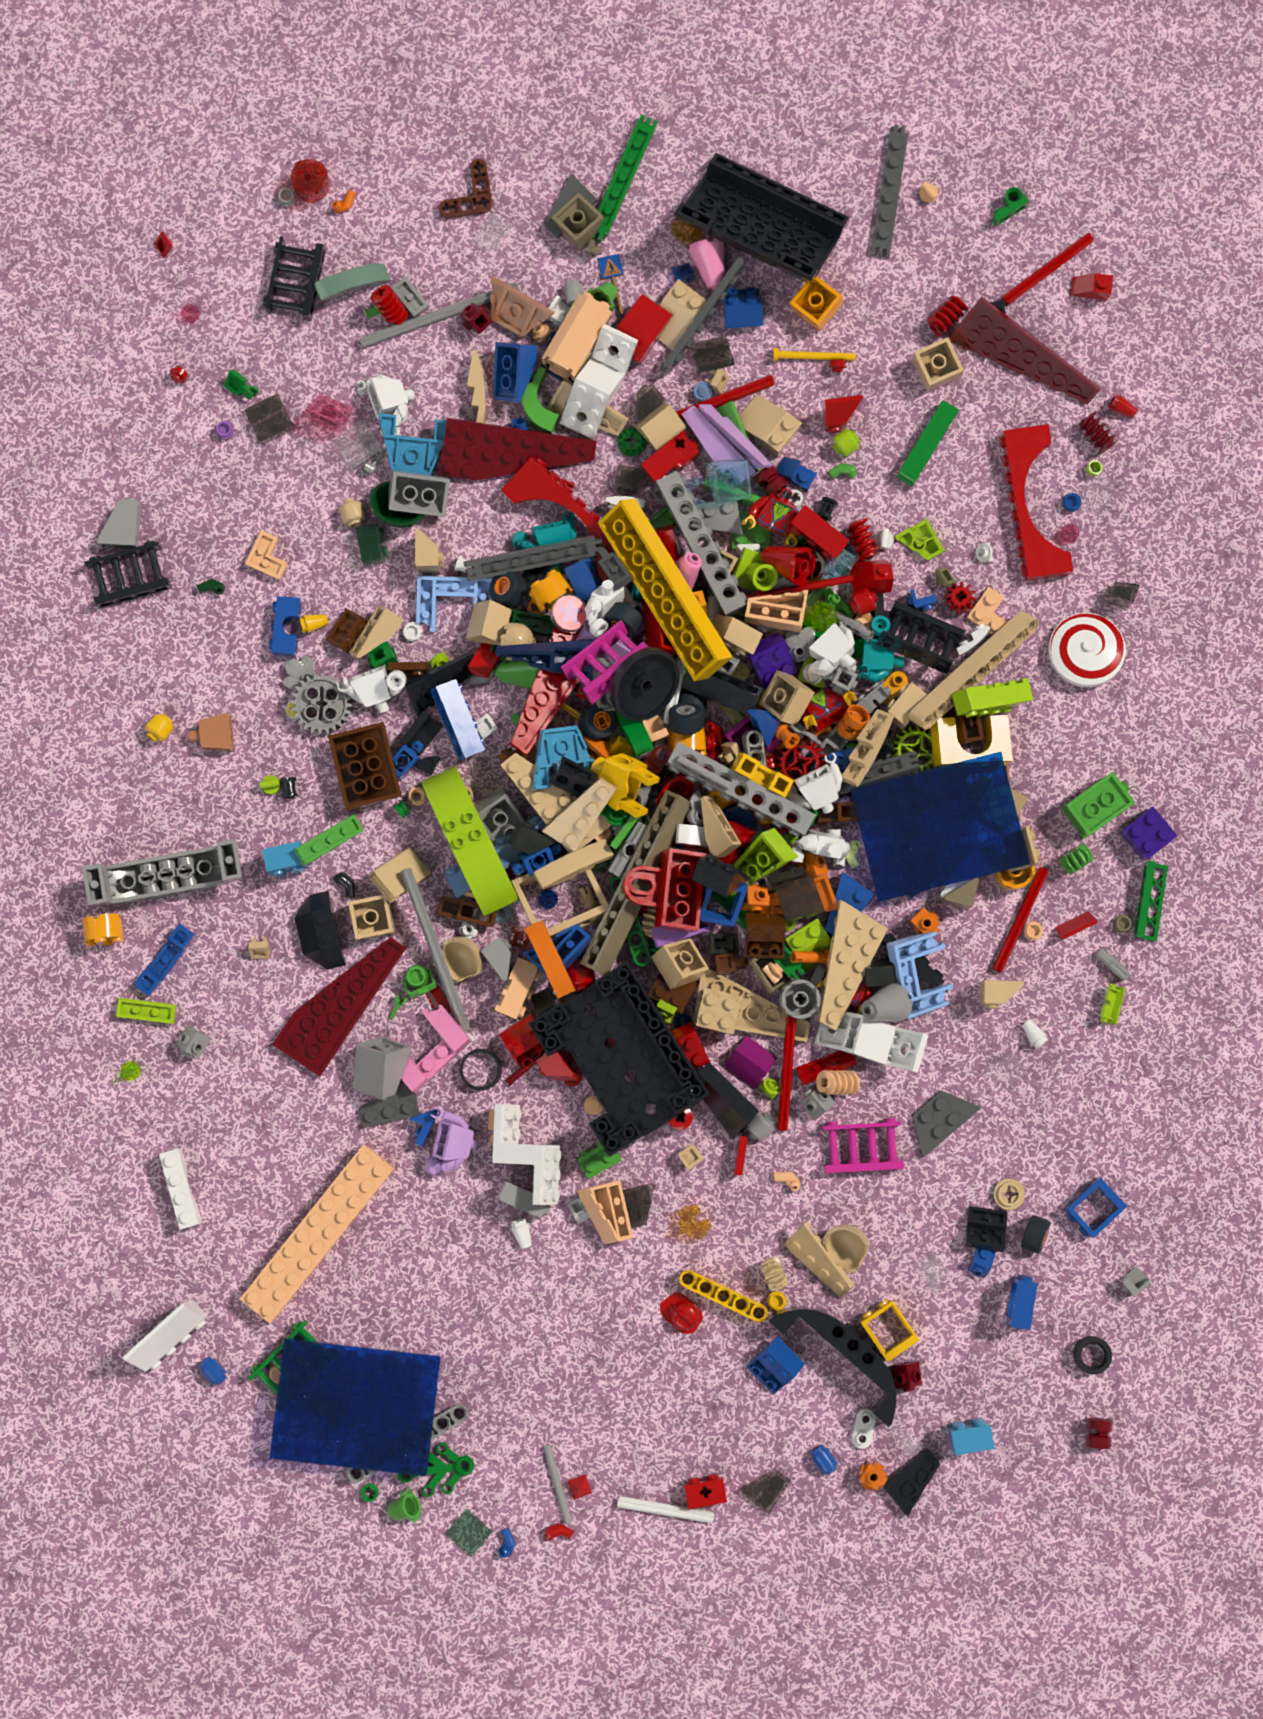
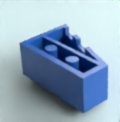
(852, 894)
(569, 945)

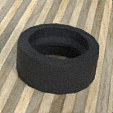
(1094, 1340)

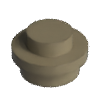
(1122, 923)

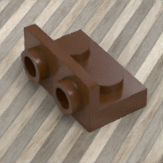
(346, 630)
(410, 669)

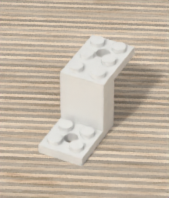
(598, 381)
(875, 1041)
(543, 1157)

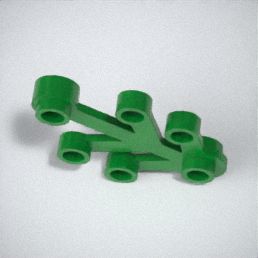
(442, 1468)

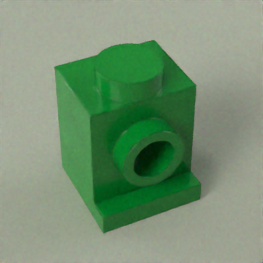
(382, 655)

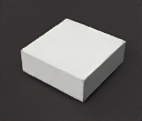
(486, 726)

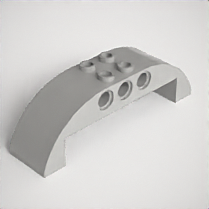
(162, 875)

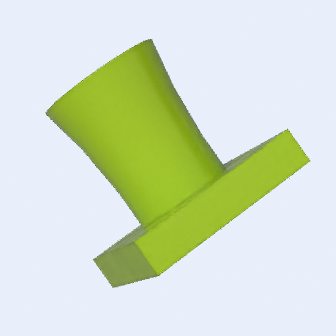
(752, 572)

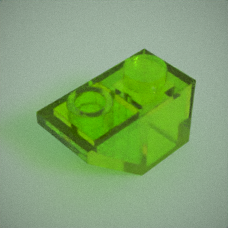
(820, 616)

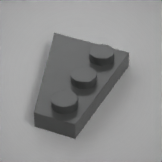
(570, 189)
(396, 1107)

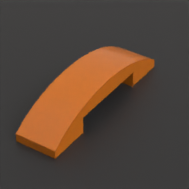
(550, 959)

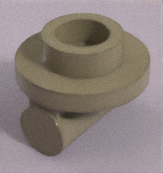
(591, 249)

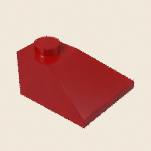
(839, 412)
(872, 574)

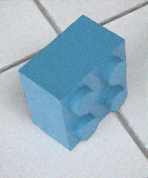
(282, 859)
(970, 1436)

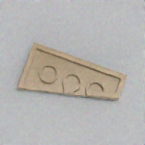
(611, 422)
(577, 819)
(814, 1256)

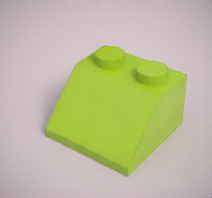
(809, 938)

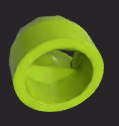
(1096, 467)

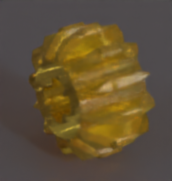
(681, 233)

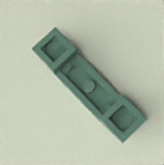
(351, 279)

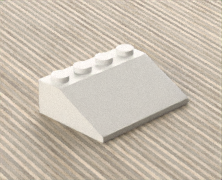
(166, 1336)

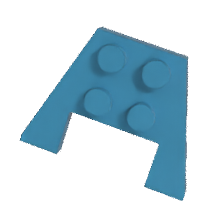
(411, 453)
(552, 746)

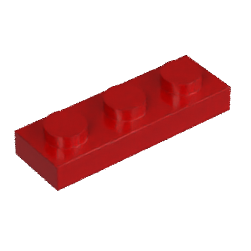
(836, 1061)

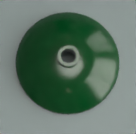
(379, 506)

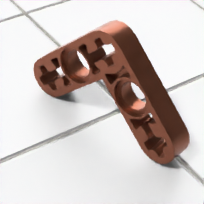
(478, 196)

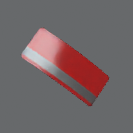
(438, 998)

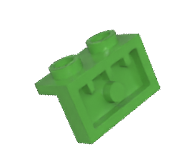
(596, 1161)

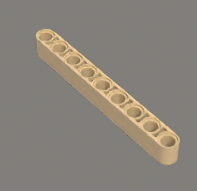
(974, 669)

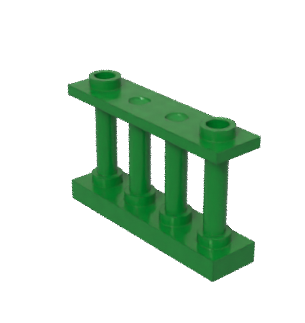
(257, 1371)

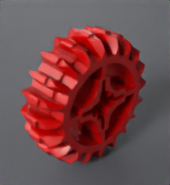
(798, 756)

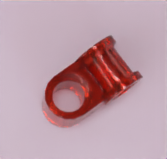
(654, 763)

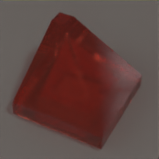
(519, 937)

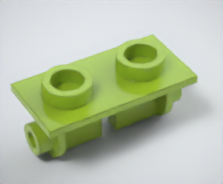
(1112, 1005)

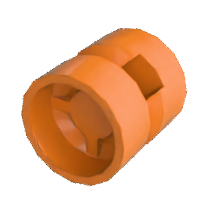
(853, 722)

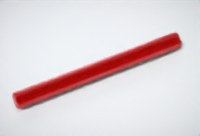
(1047, 269)
(734, 394)
(1020, 920)
(786, 1076)

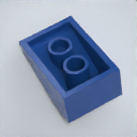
(512, 370)

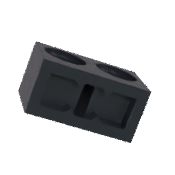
(571, 776)

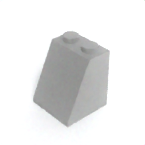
(380, 1066)

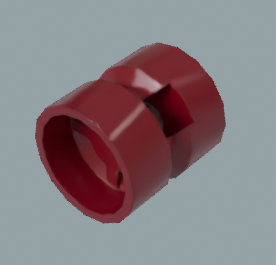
(770, 480)
(1098, 1440)

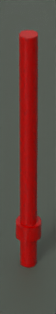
(807, 586)

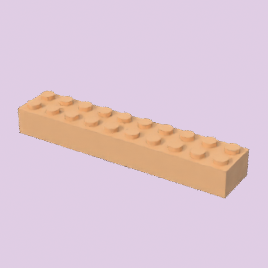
(317, 1233)

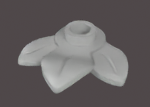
(800, 641)
(297, 671)
(800, 730)
(695, 813)

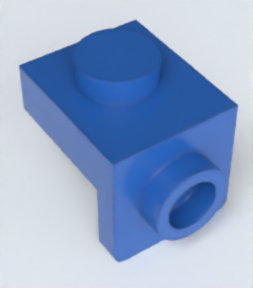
(924, 603)
(981, 1262)

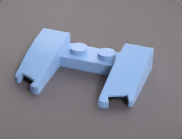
(432, 586)
(902, 954)

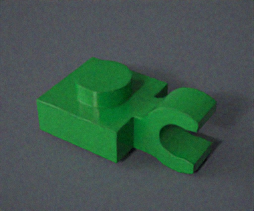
(238, 385)

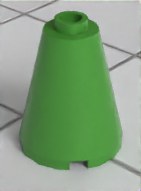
(516, 673)

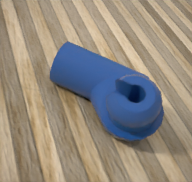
(508, 1544)

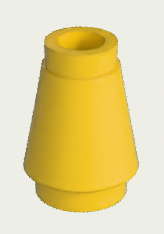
(313, 622)

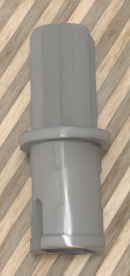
(1113, 964)

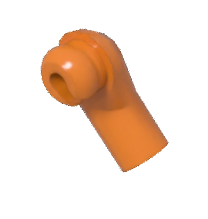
(346, 204)

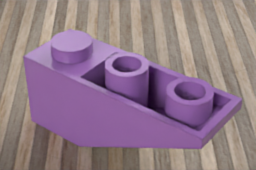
(665, 936)

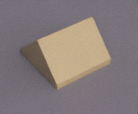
(660, 426)
(488, 622)

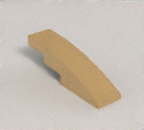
(477, 385)
(869, 744)
(573, 863)

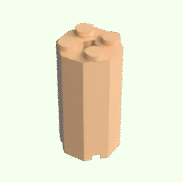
(577, 336)

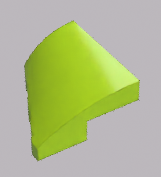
(928, 545)

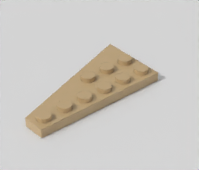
(546, 801)
(850, 952)
(755, 1012)

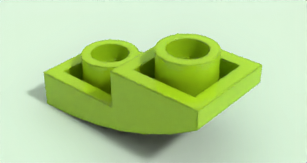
(666, 1011)

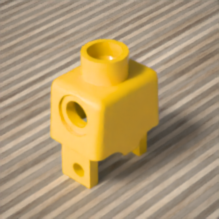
(626, 775)

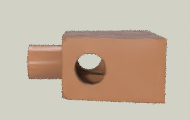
(214, 733)

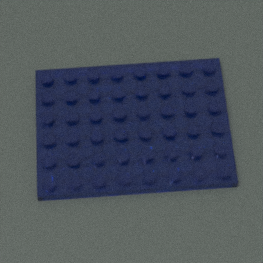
(940, 826)
(355, 1407)

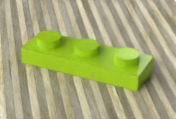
(146, 1010)

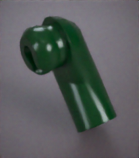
(212, 585)

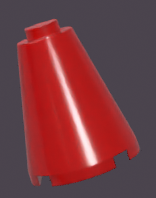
(790, 562)

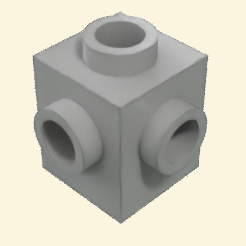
(845, 674)
(192, 1042)
(816, 1103)

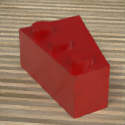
(818, 533)

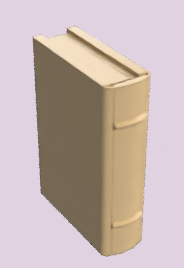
(389, 877)

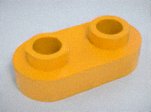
(894, 687)

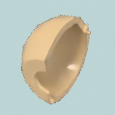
(462, 958)
(847, 1246)

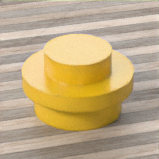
(776, 1300)

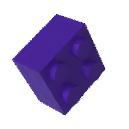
(770, 656)
(1148, 834)

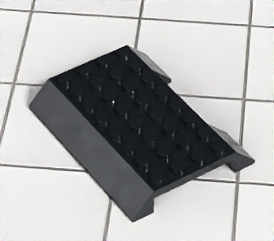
(763, 218)

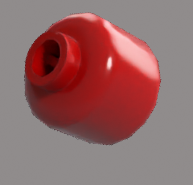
(863, 601)

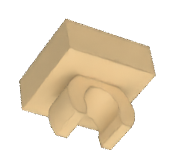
(719, 380)
(730, 752)
(260, 949)
(690, 1156)

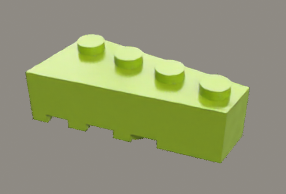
(992, 698)
(765, 856)

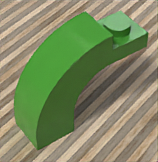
(537, 415)

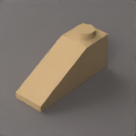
(378, 629)
(717, 829)

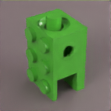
(1098, 805)

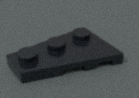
(911, 1480)

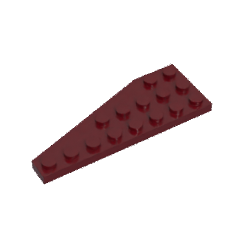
(490, 450)
(326, 1020)

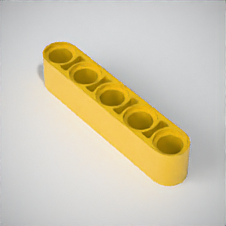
(733, 1296)

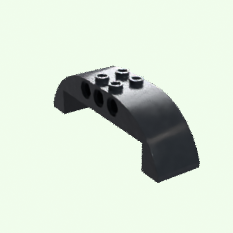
(873, 1368)

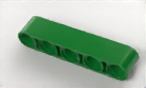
(927, 443)
(635, 735)
(635, 930)

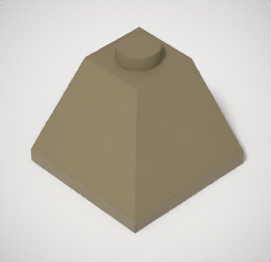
(578, 221)

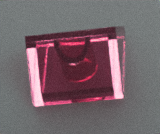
(329, 413)

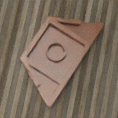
(515, 309)

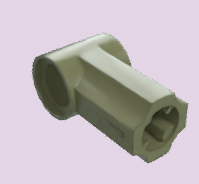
(731, 713)

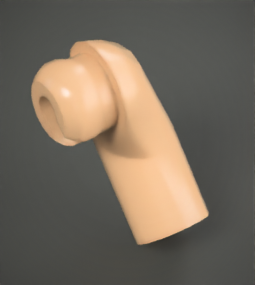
(789, 1178)

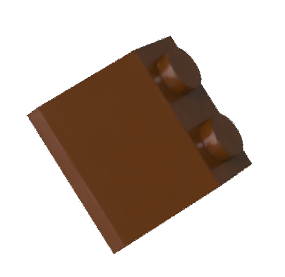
(677, 997)

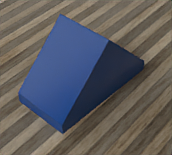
(765, 723)

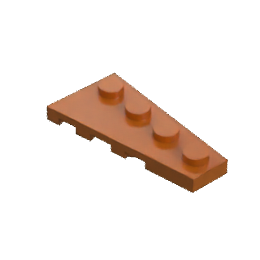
(825, 892)

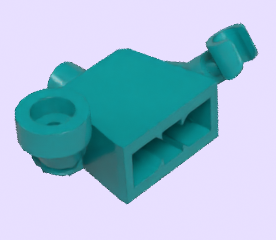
(547, 534)
(875, 660)

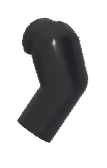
(346, 881)

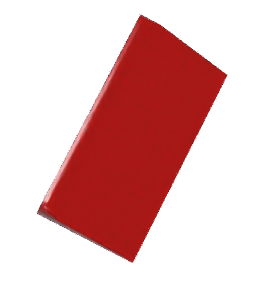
(483, 661)
(1075, 925)

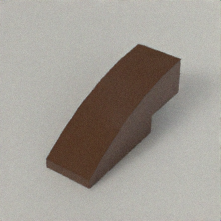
(841, 813)
(464, 911)

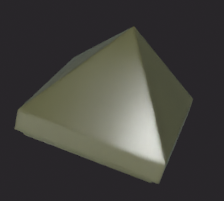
(944, 577)

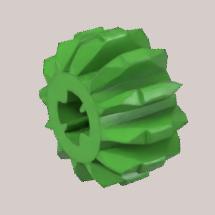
(1076, 858)

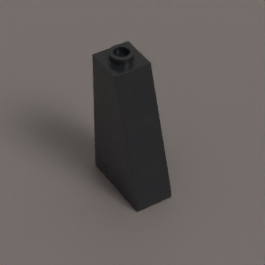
(726, 1101)

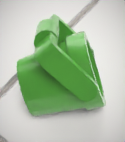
(606, 292)
(417, 978)
(405, 1507)

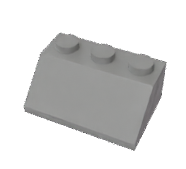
(418, 493)

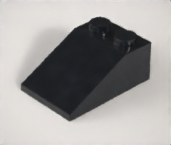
(719, 875)

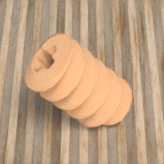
(837, 1082)

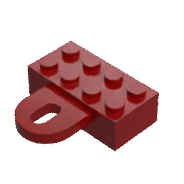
(671, 890)

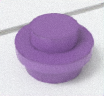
(224, 430)

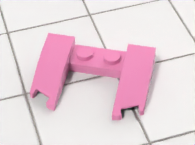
(453, 1042)

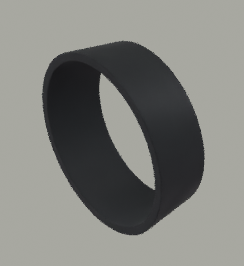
(499, 1072)

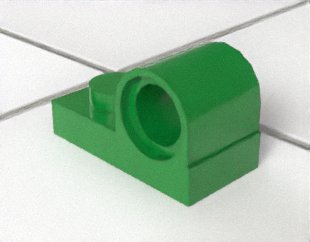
(1011, 208)

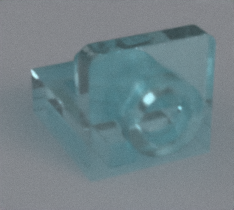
(842, 564)

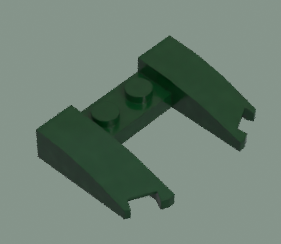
(537, 623)

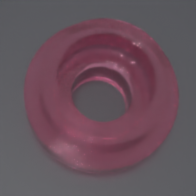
(187, 308)
(1069, 527)

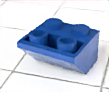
(743, 308)
(775, 1365)

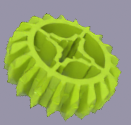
(907, 747)

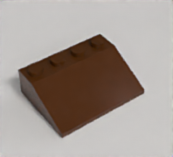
(364, 766)

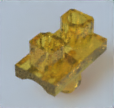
(690, 1224)

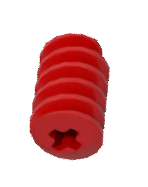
(389, 305)
(946, 314)
(862, 540)
(681, 1126)

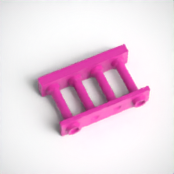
(602, 684)
(854, 1163)

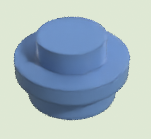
(702, 391)

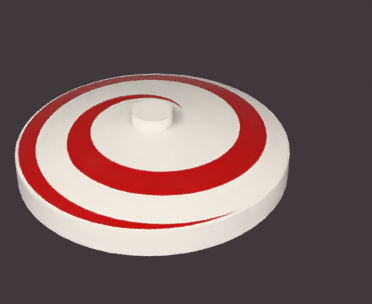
(1086, 649)

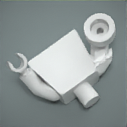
(387, 397)
(601, 602)
(831, 652)
(374, 687)
(818, 787)
(822, 844)

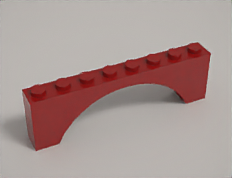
(538, 483)
(1038, 555)

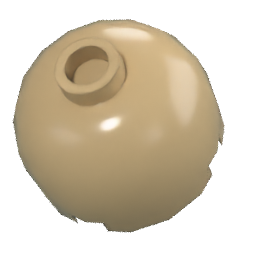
(516, 634)

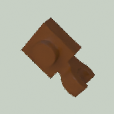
(727, 964)

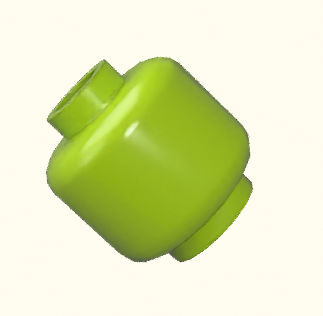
(846, 442)

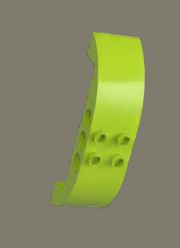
(469, 841)

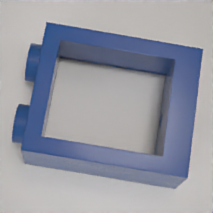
(720, 918)
(1108, 1193)
(1021, 1302)

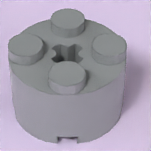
(807, 1006)

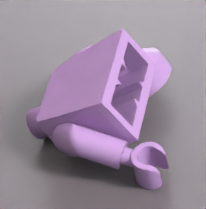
(451, 1143)

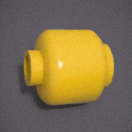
(159, 727)

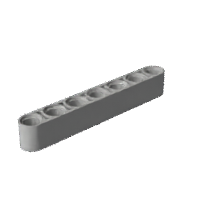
(452, 1421)

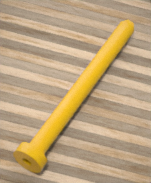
(812, 355)

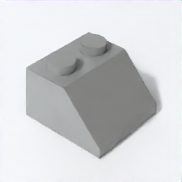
(499, 957)

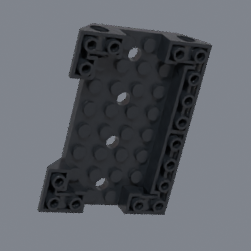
(641, 1046)

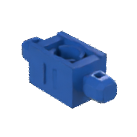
(416, 747)
(526, 860)

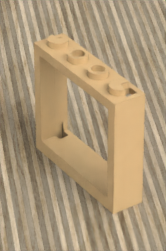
(583, 920)

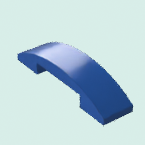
(165, 960)

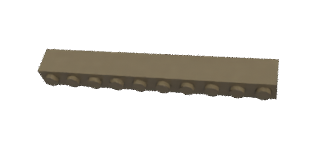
(621, 912)

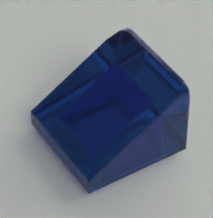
(683, 273)

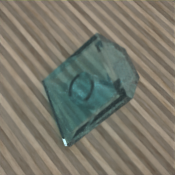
(729, 480)

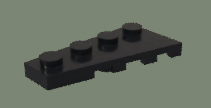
(419, 687)

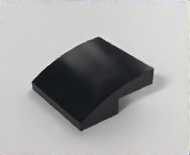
(986, 1229)

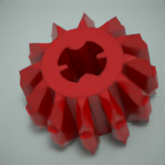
(965, 603)

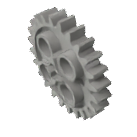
(303, 702)

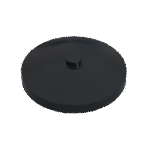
(644, 684)

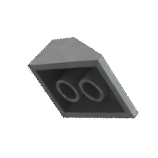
(498, 814)

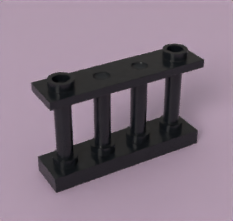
(312, 273)
(141, 587)
(928, 624)

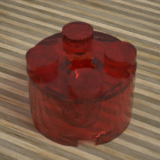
(316, 172)

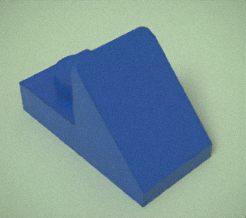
(796, 473)
(427, 1122)

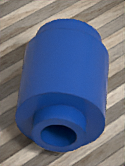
(212, 1371)
(824, 1460)

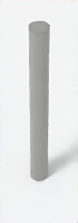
(557, 1484)

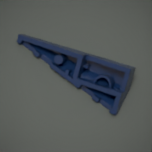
(548, 655)

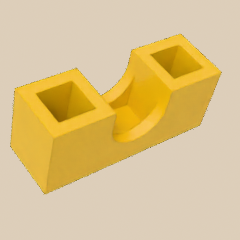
(762, 775)

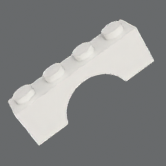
(180, 1192)

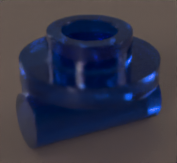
(548, 899)

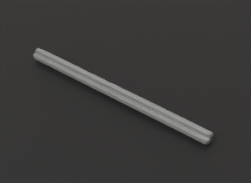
(426, 319)
(435, 949)

